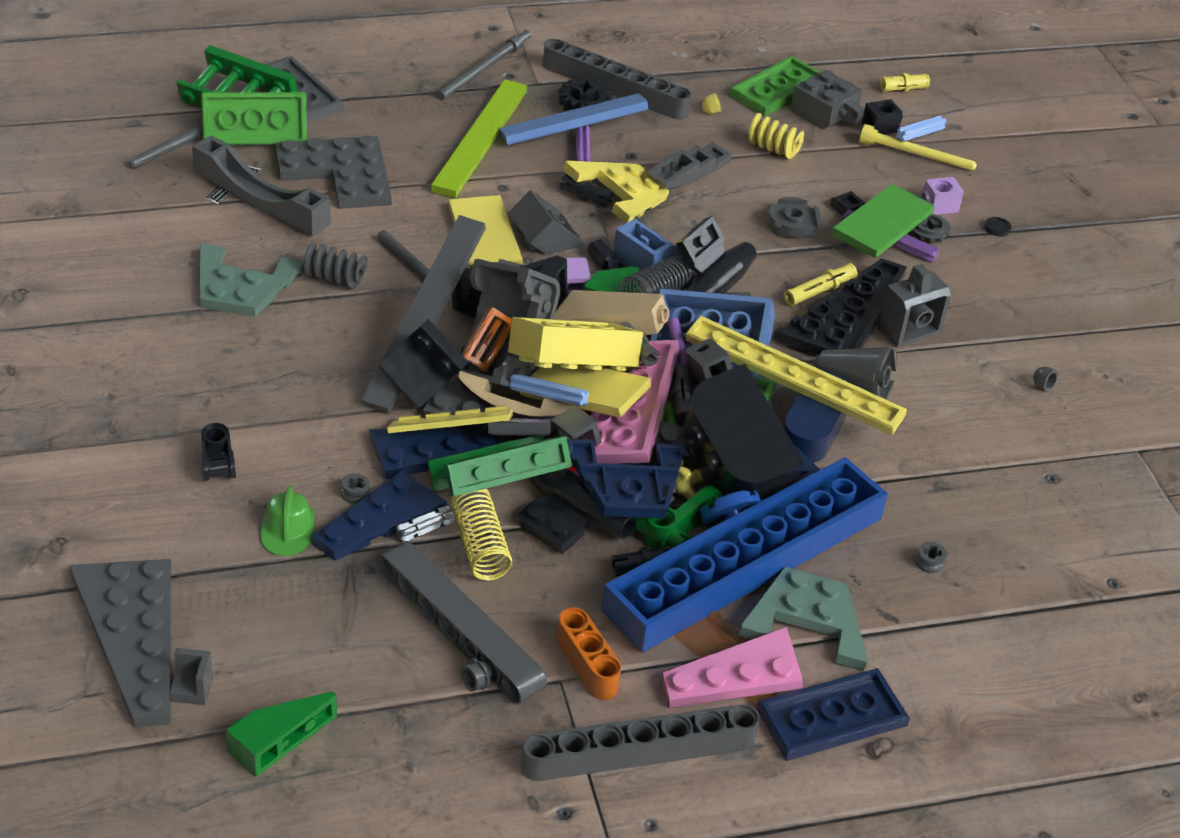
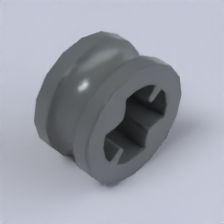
(354, 488)
(934, 550)

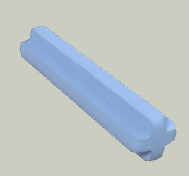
(921, 128)
(549, 390)

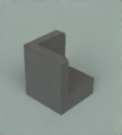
(576, 424)
(192, 676)

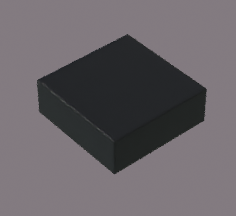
(846, 202)

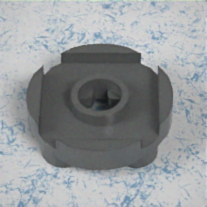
(802, 225)

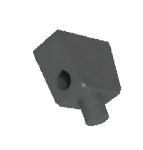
(707, 360)

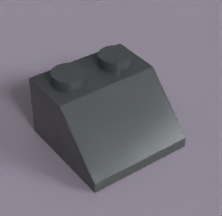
(543, 225)

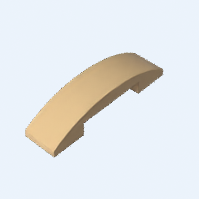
(481, 388)

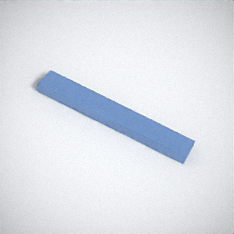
(573, 119)

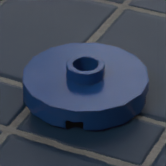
(728, 506)

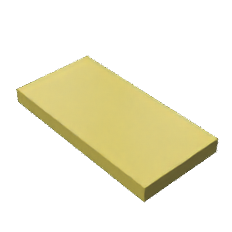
(498, 238)
(608, 390)

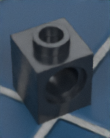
(883, 115)

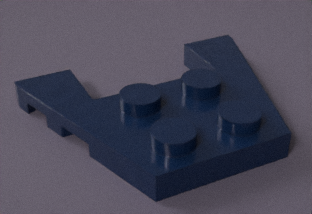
(626, 488)

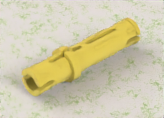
(843, 274)

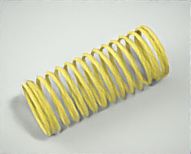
(481, 552)

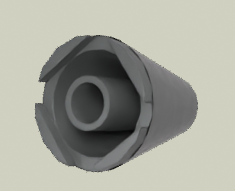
(861, 367)

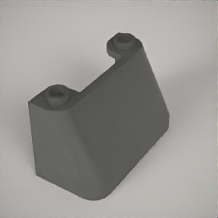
(516, 294)

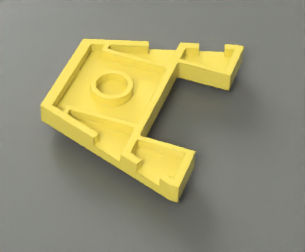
(626, 181)

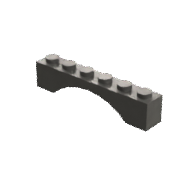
(221, 165)

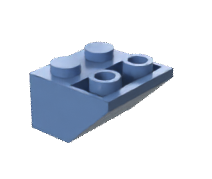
(642, 246)

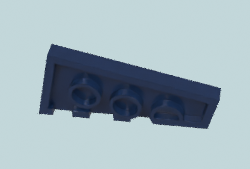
(412, 449)
(376, 516)

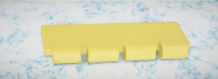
(445, 419)

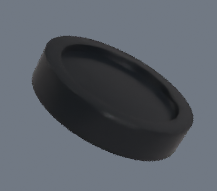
(998, 226)

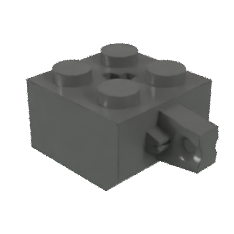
(827, 100)
(914, 307)

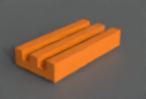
(467, 353)

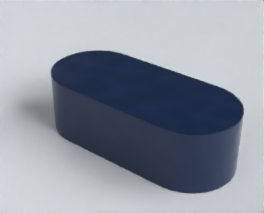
(813, 425)

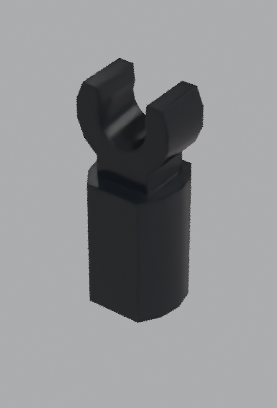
(605, 256)

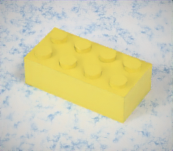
(575, 343)

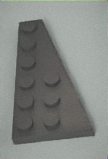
(133, 625)

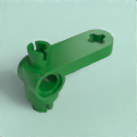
(678, 522)

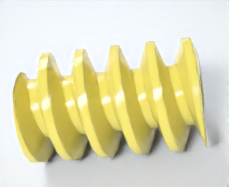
(775, 138)

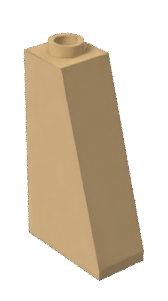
(641, 310)

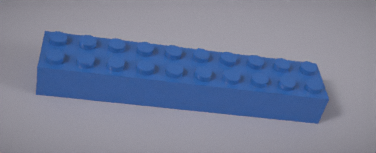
(742, 553)

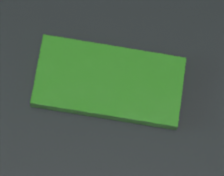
(773, 86)
(254, 117)
(883, 220)

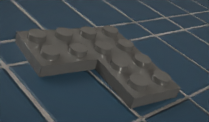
(352, 163)

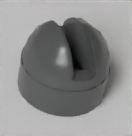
(1045, 378)

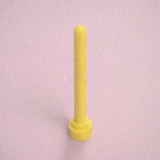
(871, 136)

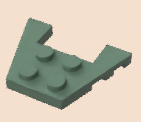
(240, 289)
(814, 605)

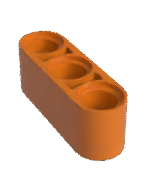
(588, 653)

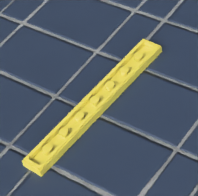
(800, 376)

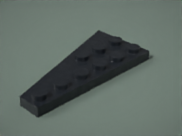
(844, 316)

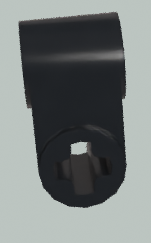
(217, 452)

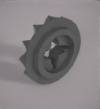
(938, 229)

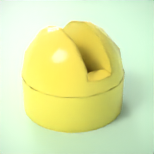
(711, 104)

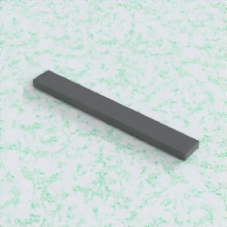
(429, 302)

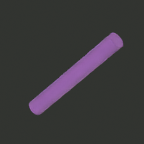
(676, 334)

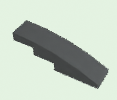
(689, 166)

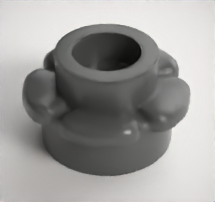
(476, 674)

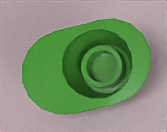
(287, 524)

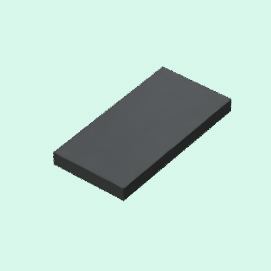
(319, 99)

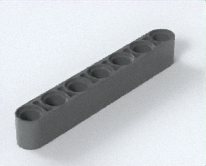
(621, 79)
(462, 621)
(639, 742)

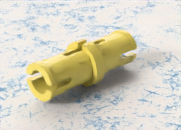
(905, 82)

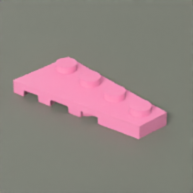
(737, 672)

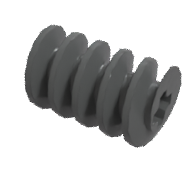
(334, 267)

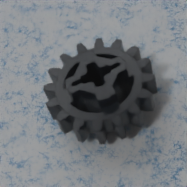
(582, 93)

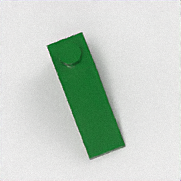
(276, 730)

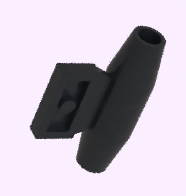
(705, 254)
(566, 511)

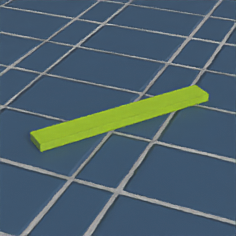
(478, 139)

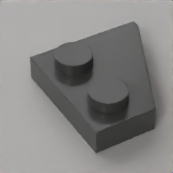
(453, 398)

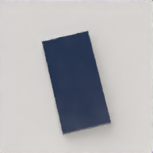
(832, 714)

